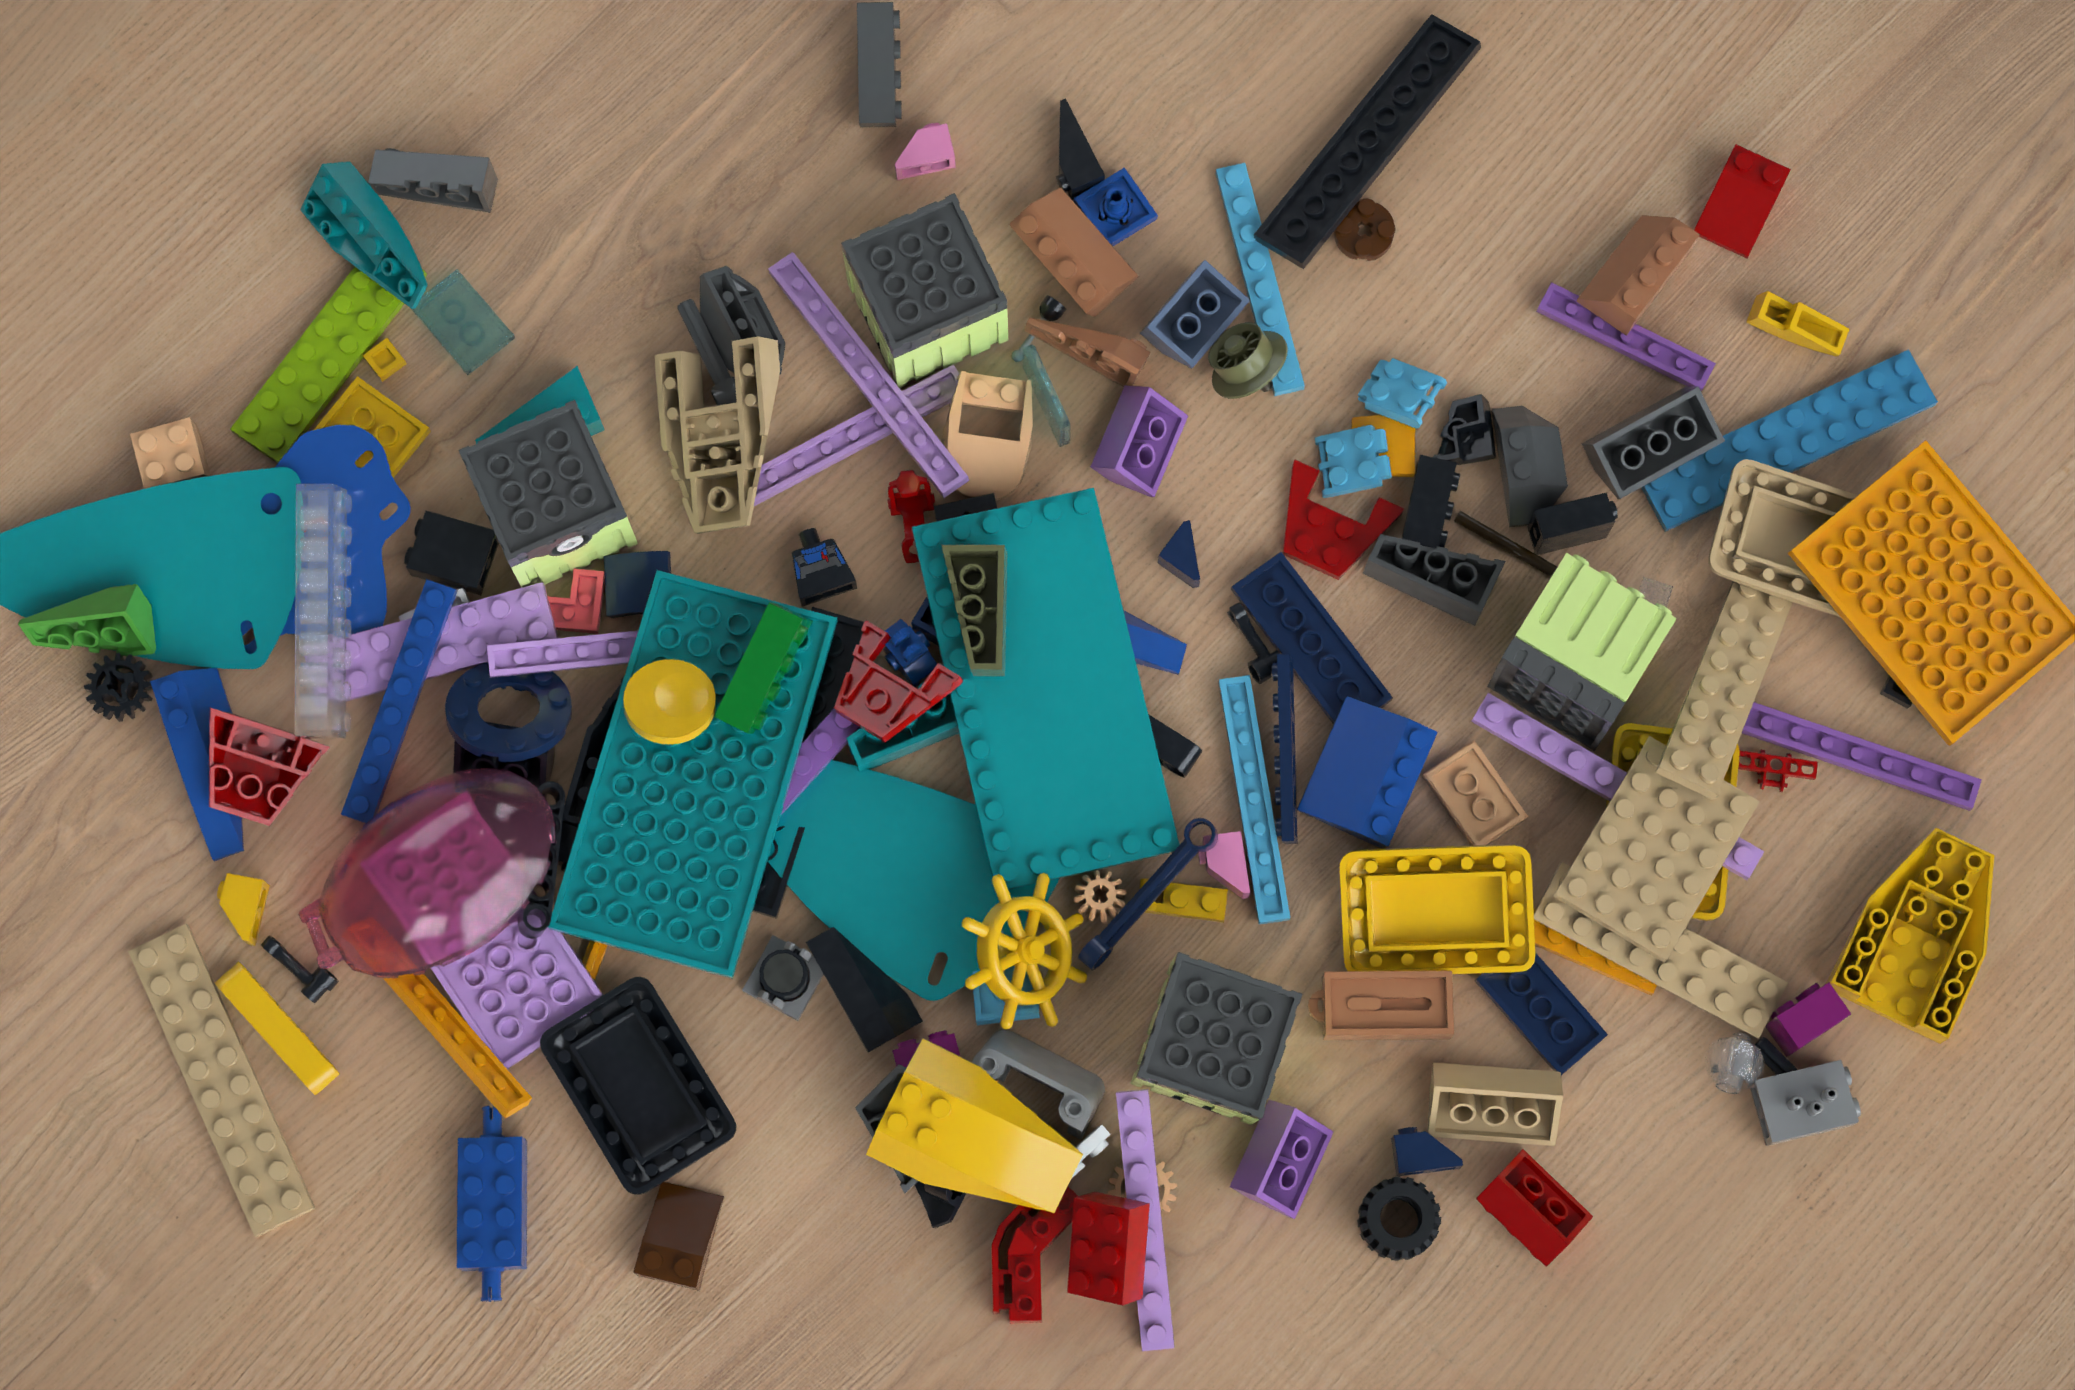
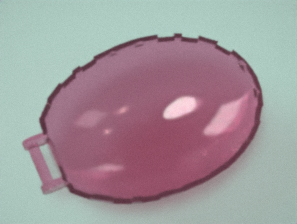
(433, 874)

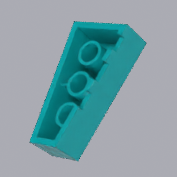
(564, 390)

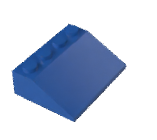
(1367, 771)

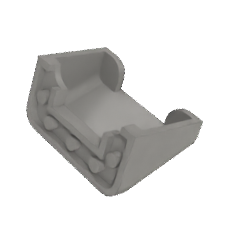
(1080, 1087)

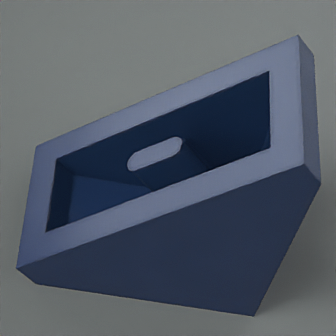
(1180, 556)

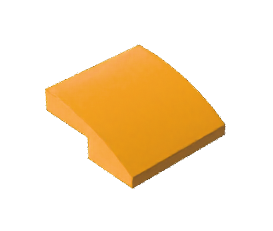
(1399, 442)

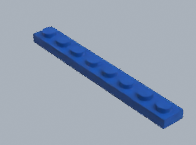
(399, 701)

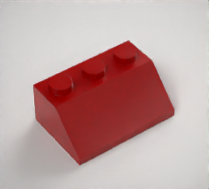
(1534, 1208)

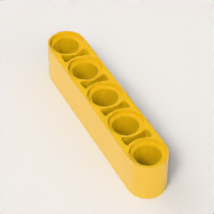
(277, 1028)

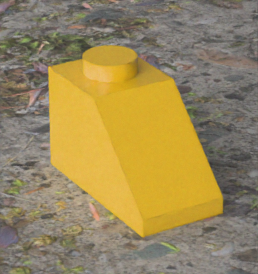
(244, 904)

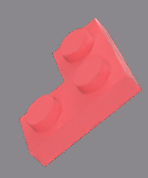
(584, 606)

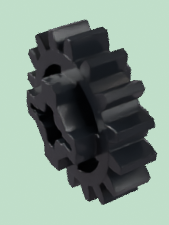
(107, 690)

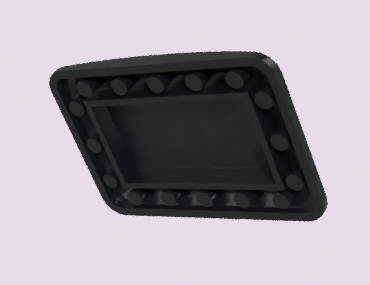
(638, 1085)

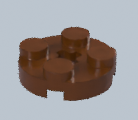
(1364, 247)

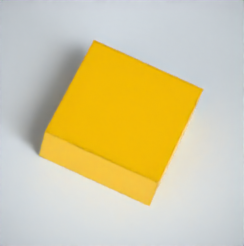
(384, 359)

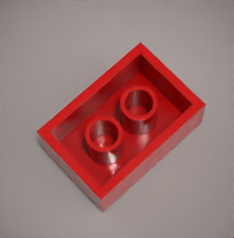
(1108, 1248)

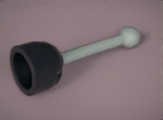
(1050, 311)

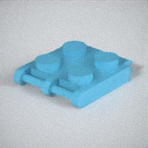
(1399, 390)
(1353, 460)

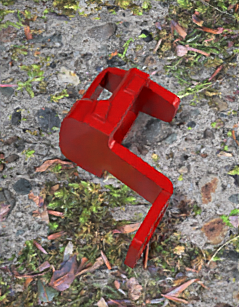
(911, 504)

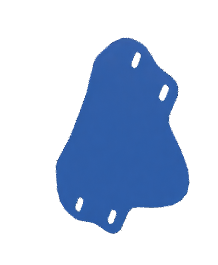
(330, 458)

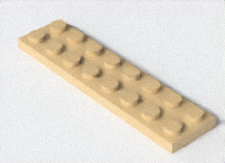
(1723, 689)
(1694, 970)

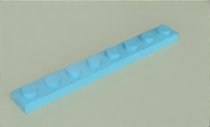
(1258, 269)
(1254, 800)

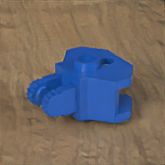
(908, 652)

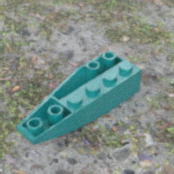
(364, 230)

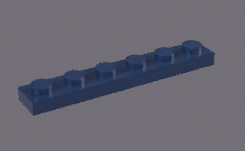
(1286, 762)

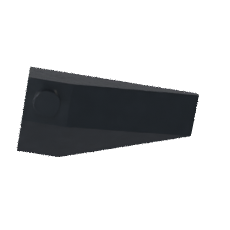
(867, 995)

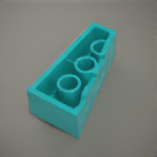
(929, 728)

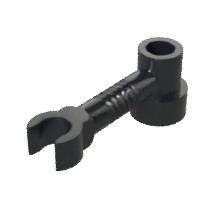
(1262, 665)
(315, 983)

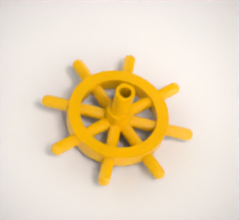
(1024, 950)

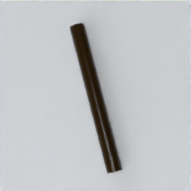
(1505, 543)

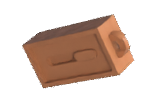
(1385, 1005)

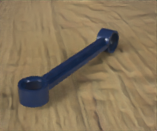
(1102, 945)

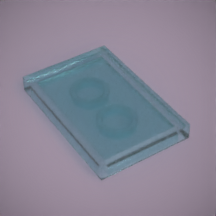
(462, 322)
(1046, 395)

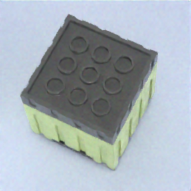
(926, 290)
(548, 496)
(1581, 651)
(1216, 1038)

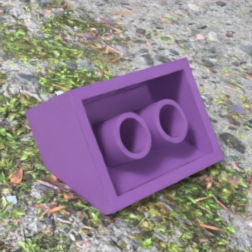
(1139, 440)
(1281, 1158)

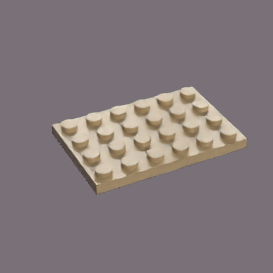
(1654, 854)

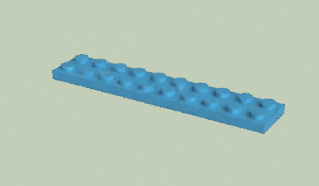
(1795, 436)

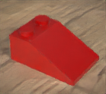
(1741, 201)

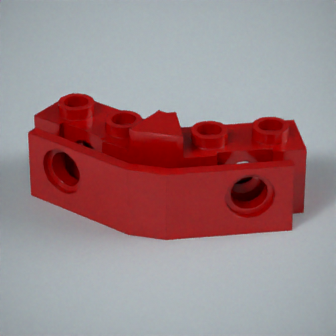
(1024, 1258)

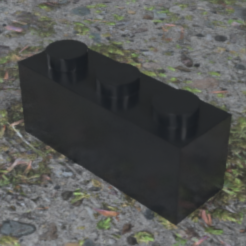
(1430, 502)

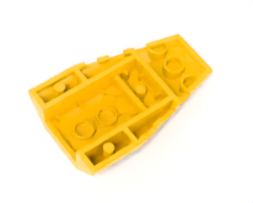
(971, 1134)

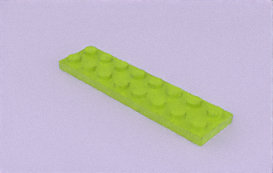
(317, 365)

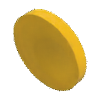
(669, 701)

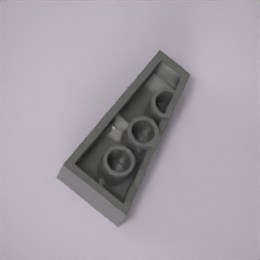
(878, 64)
(435, 178)
(1435, 575)

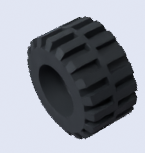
(1422, 1202)

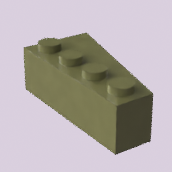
(980, 595)

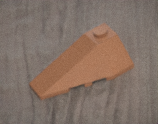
(1102, 352)

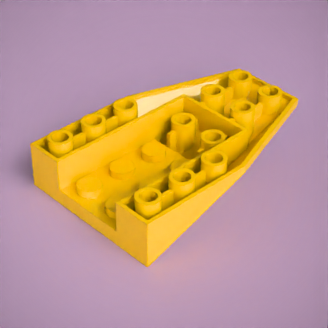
(1921, 938)

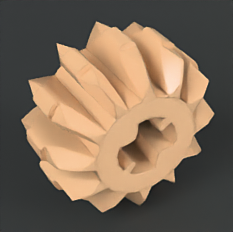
(1087, 897)

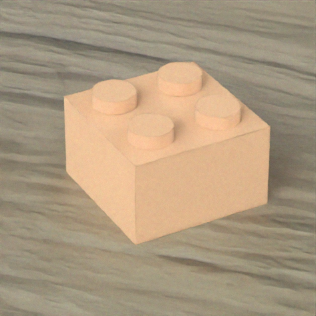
(170, 453)

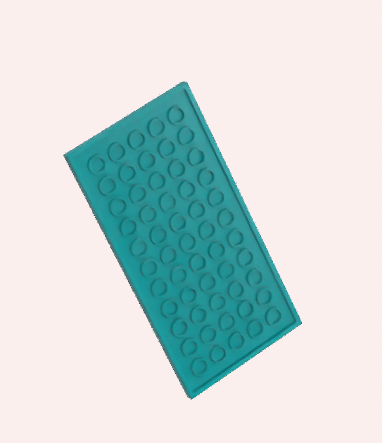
(1064, 738)
(686, 828)

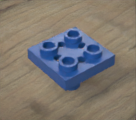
(1110, 200)

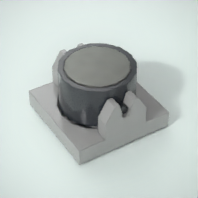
(784, 975)

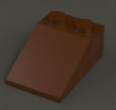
(679, 1236)

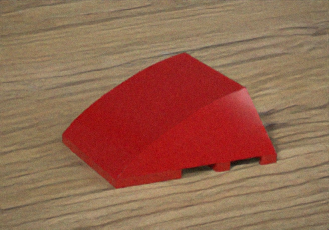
(255, 766)

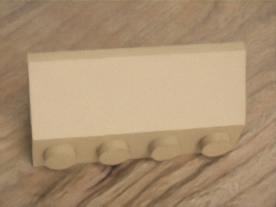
(1494, 1104)

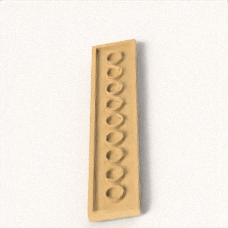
(221, 1080)

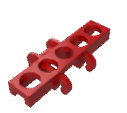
(1784, 771)

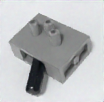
(1802, 1100)

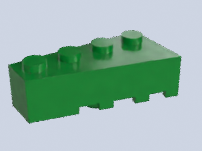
(763, 668)

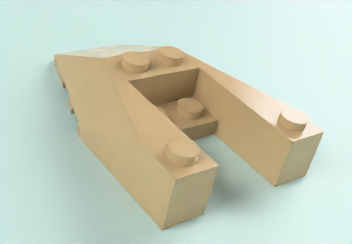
(719, 447)

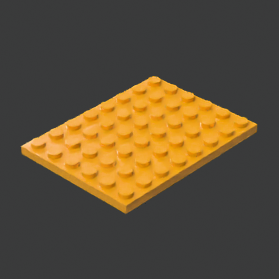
(1936, 592)

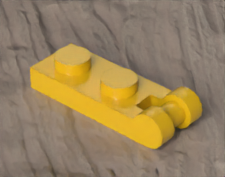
(1191, 902)

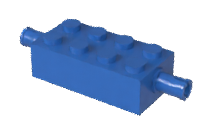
(492, 1204)

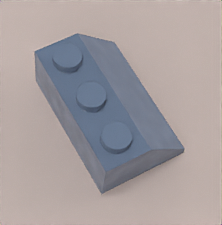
(1195, 315)

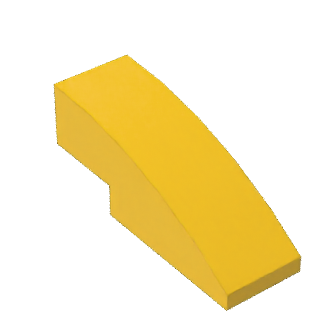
(1797, 324)

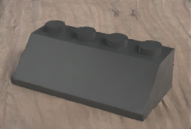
(1654, 441)

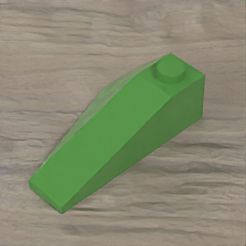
(107, 619)

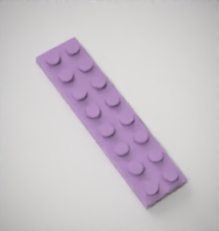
(470, 627)

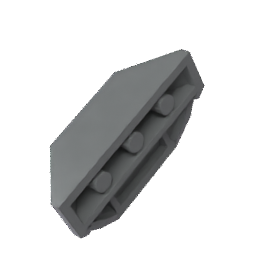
(735, 312)
(1528, 462)

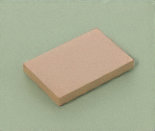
(1475, 795)

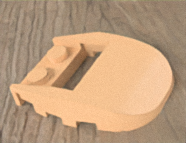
(990, 462)

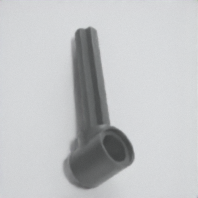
(724, 390)

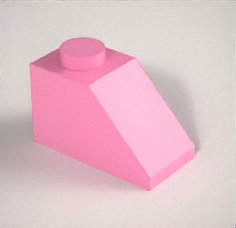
(926, 152)
(1227, 862)

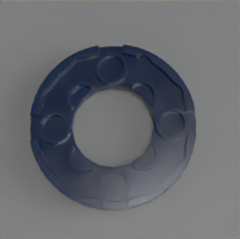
(508, 744)

